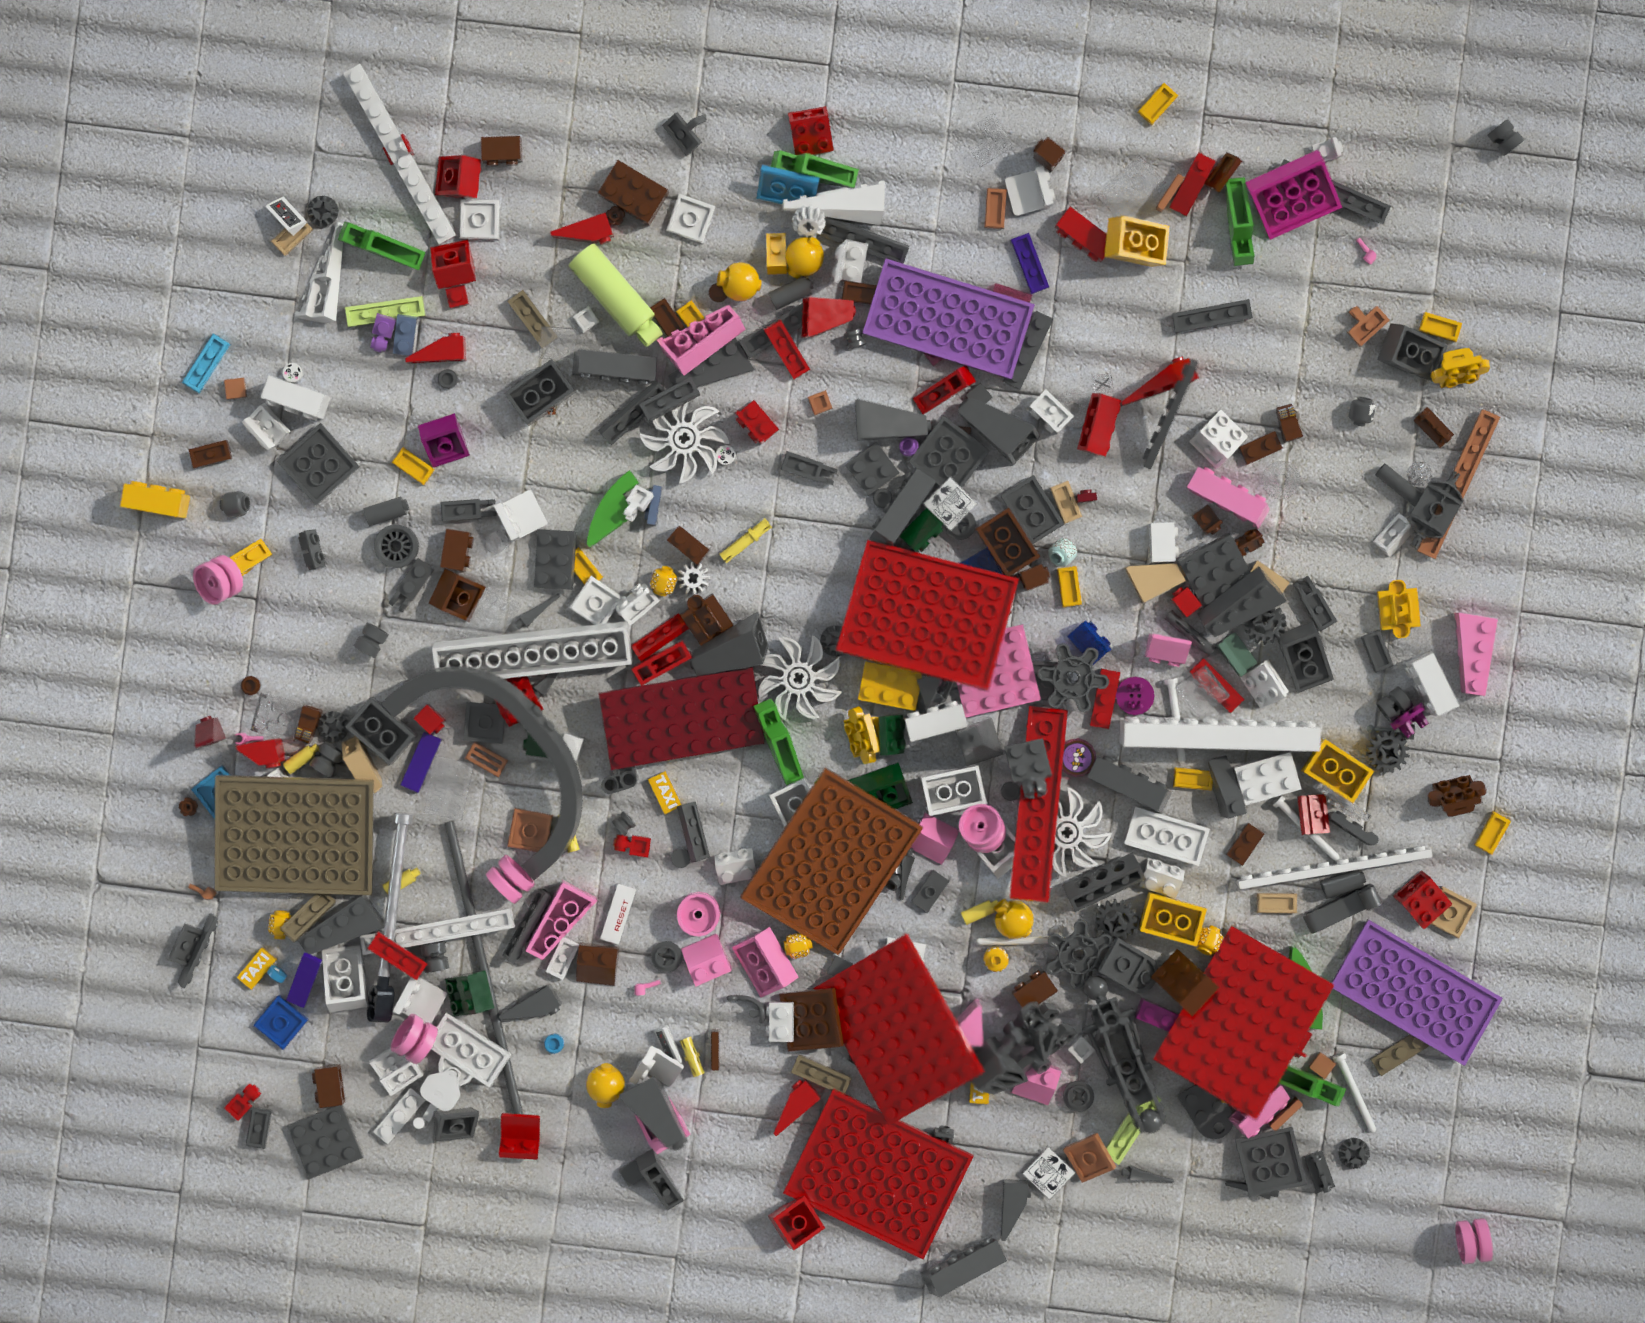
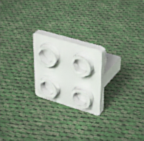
(1265, 684)

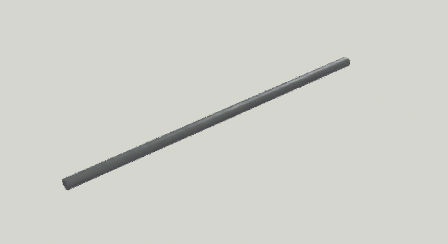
(482, 963)

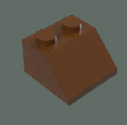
(456, 594)
(597, 964)

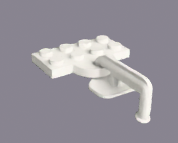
(469, 1056)

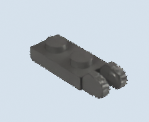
(806, 467)
(465, 509)
(412, 583)
(1316, 605)
(1353, 828)

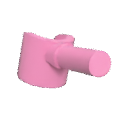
(1370, 257)
(245, 738)
(640, 988)

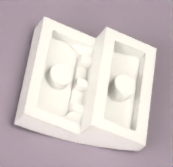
(395, 1071)

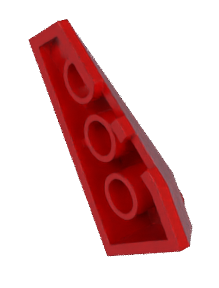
(1161, 382)

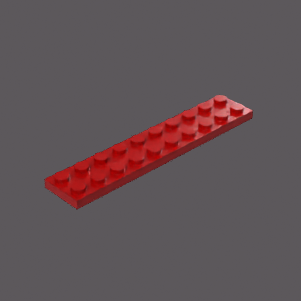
(1039, 815)

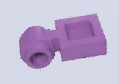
(382, 328)

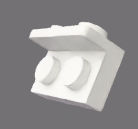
(1050, 412)

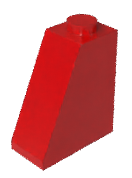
(825, 314)

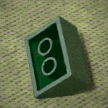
(886, 785)

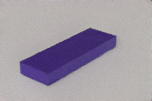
(1029, 263)
(421, 762)
(304, 980)

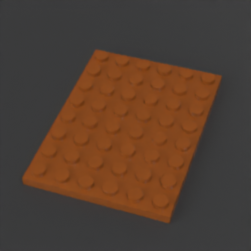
(831, 861)

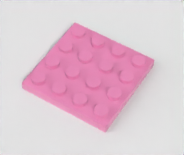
(1012, 680)

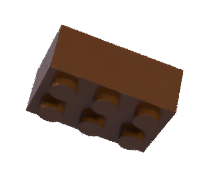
(633, 192)
(1007, 543)
(1184, 982)

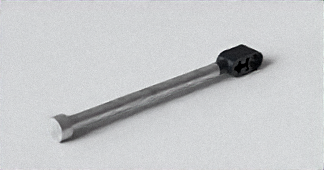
(382, 995)

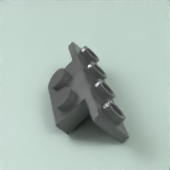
(190, 946)

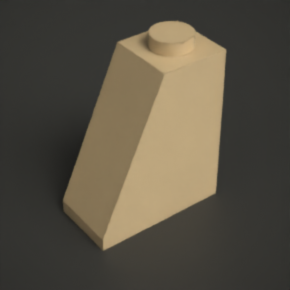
(1154, 579)
(360, 762)

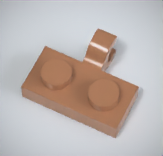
(1367, 324)

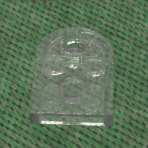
(1342, 803)

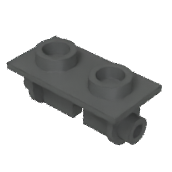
(310, 540)
(1319, 1172)

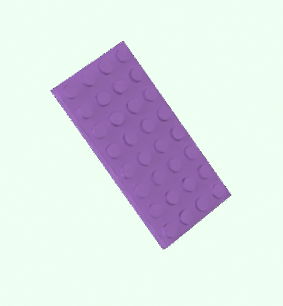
(948, 319)
(1416, 992)

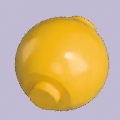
(804, 257)
(739, 281)
(1013, 919)
(605, 1085)

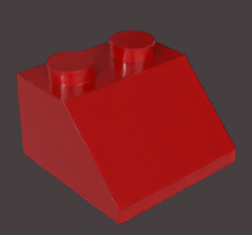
(458, 176)
(452, 264)
(264, 752)
(796, 1222)

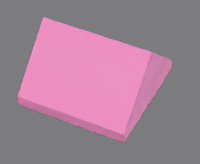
(935, 839)

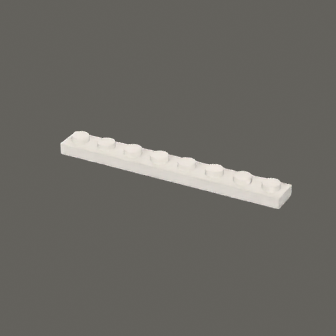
(447, 929)

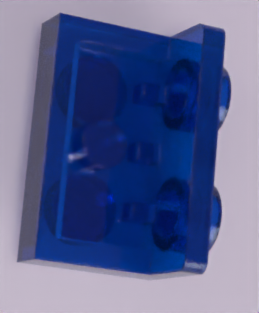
(1085, 636)

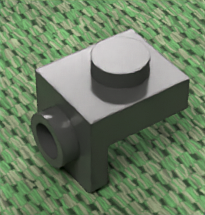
(944, 1133)

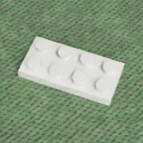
(1166, 836)

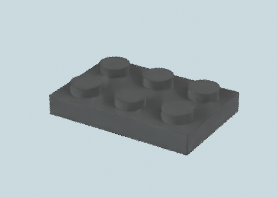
(1032, 509)
(555, 559)

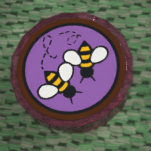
(1078, 757)

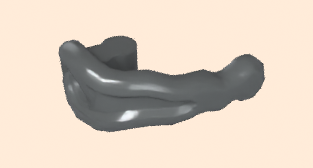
(753, 1013)

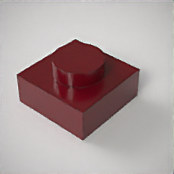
(1086, 496)

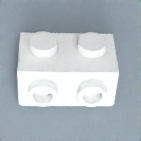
(266, 427)
(735, 866)
(1162, 878)
(780, 1021)

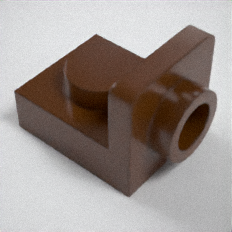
(1207, 520)

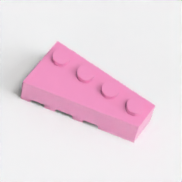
(702, 339)
(1228, 496)
(1475, 649)
(563, 912)

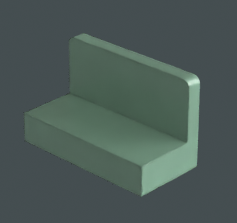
(1236, 654)

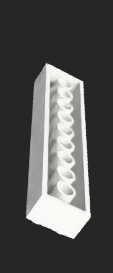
(540, 650)
(1220, 735)

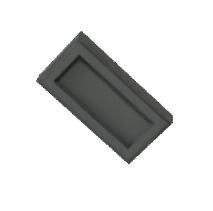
(1377, 651)

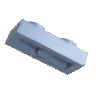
(404, 334)
(652, 512)

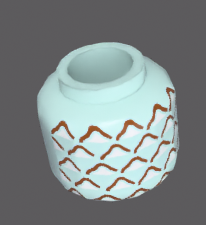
(1062, 552)

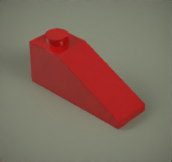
(1192, 184)
(591, 230)
(443, 350)
(944, 389)
(661, 662)
(798, 1102)

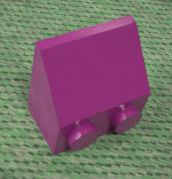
(443, 440)

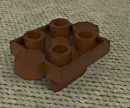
(705, 618)
(1457, 795)

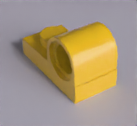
(776, 253)
(251, 556)

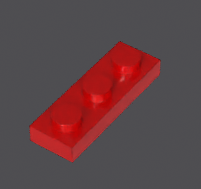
(786, 349)
(659, 637)
(1234, 699)
(1105, 700)
(397, 955)

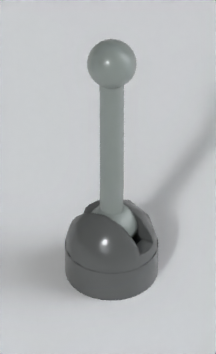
(1371, 728)

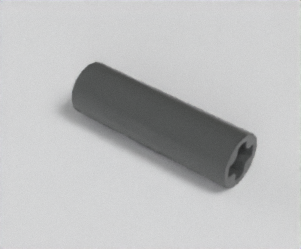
(1399, 484)

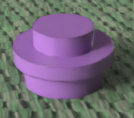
(908, 446)

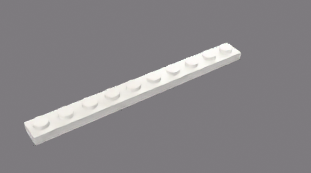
(399, 154)
(1325, 868)

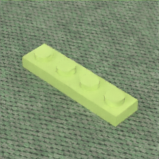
(367, 313)
(1125, 1135)

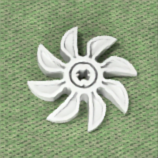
(693, 445)
(797, 666)
(1077, 834)

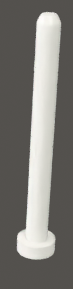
(1175, 711)
(1279, 802)
(1006, 941)
(1340, 1059)

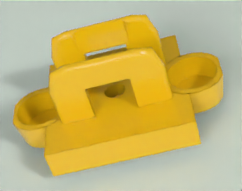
(1459, 368)
(1398, 609)
(862, 734)

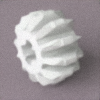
(808, 221)
(700, 579)

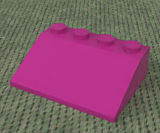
(1294, 194)

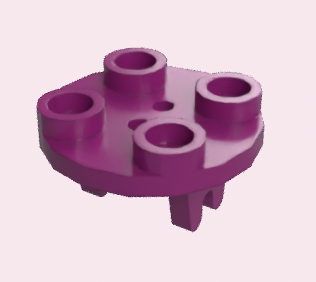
(1135, 686)
(1415, 715)

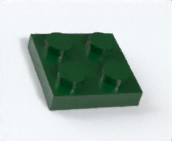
(891, 734)

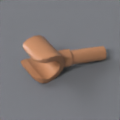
(209, 893)

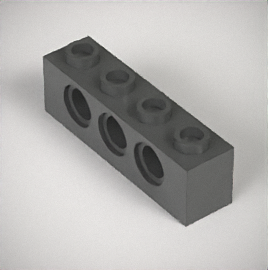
(1104, 882)

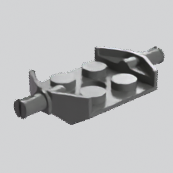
(1422, 518)

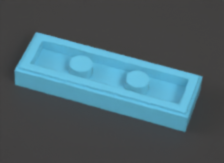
(206, 363)

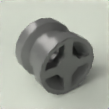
(854, 339)
(624, 823)

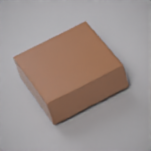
(235, 388)
(820, 402)
(1322, 1065)

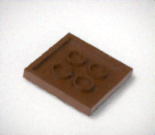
(815, 1019)

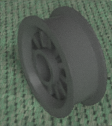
(412, 538)

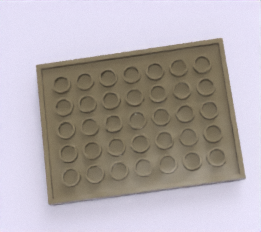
(294, 835)

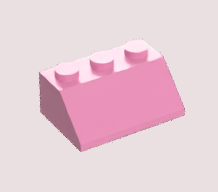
(765, 962)
(971, 1023)
(1249, 1127)

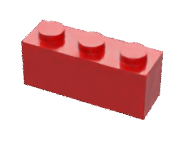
(1083, 234)
(1099, 424)

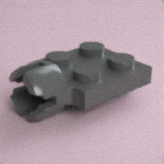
(1029, 766)

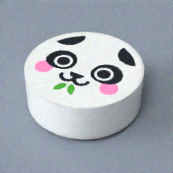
(292, 372)
(725, 455)

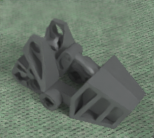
(1029, 1029)

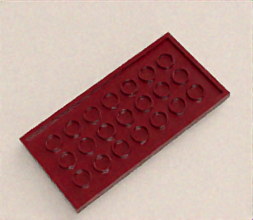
(680, 718)

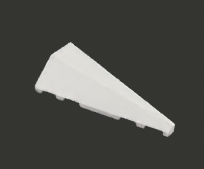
(857, 204)
(322, 298)

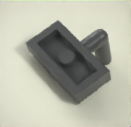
(682, 132)

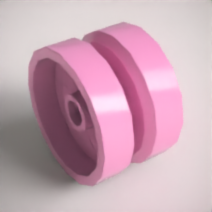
(218, 579)
(982, 828)
(510, 879)
(698, 902)
(414, 1039)
(1474, 1241)

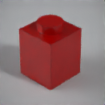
(1185, 601)
(430, 719)

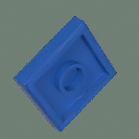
(281, 1022)

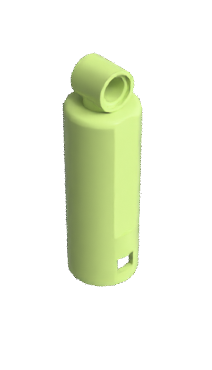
(615, 294)

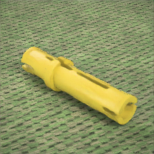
(744, 541)

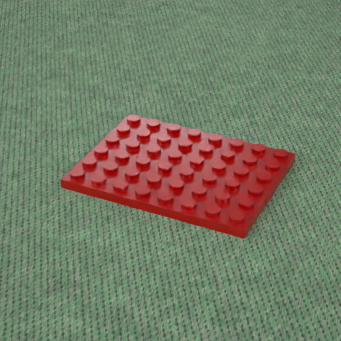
(927, 615)
(1248, 1027)
(901, 1030)
(878, 1174)

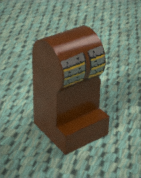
(1288, 423)
(308, 723)

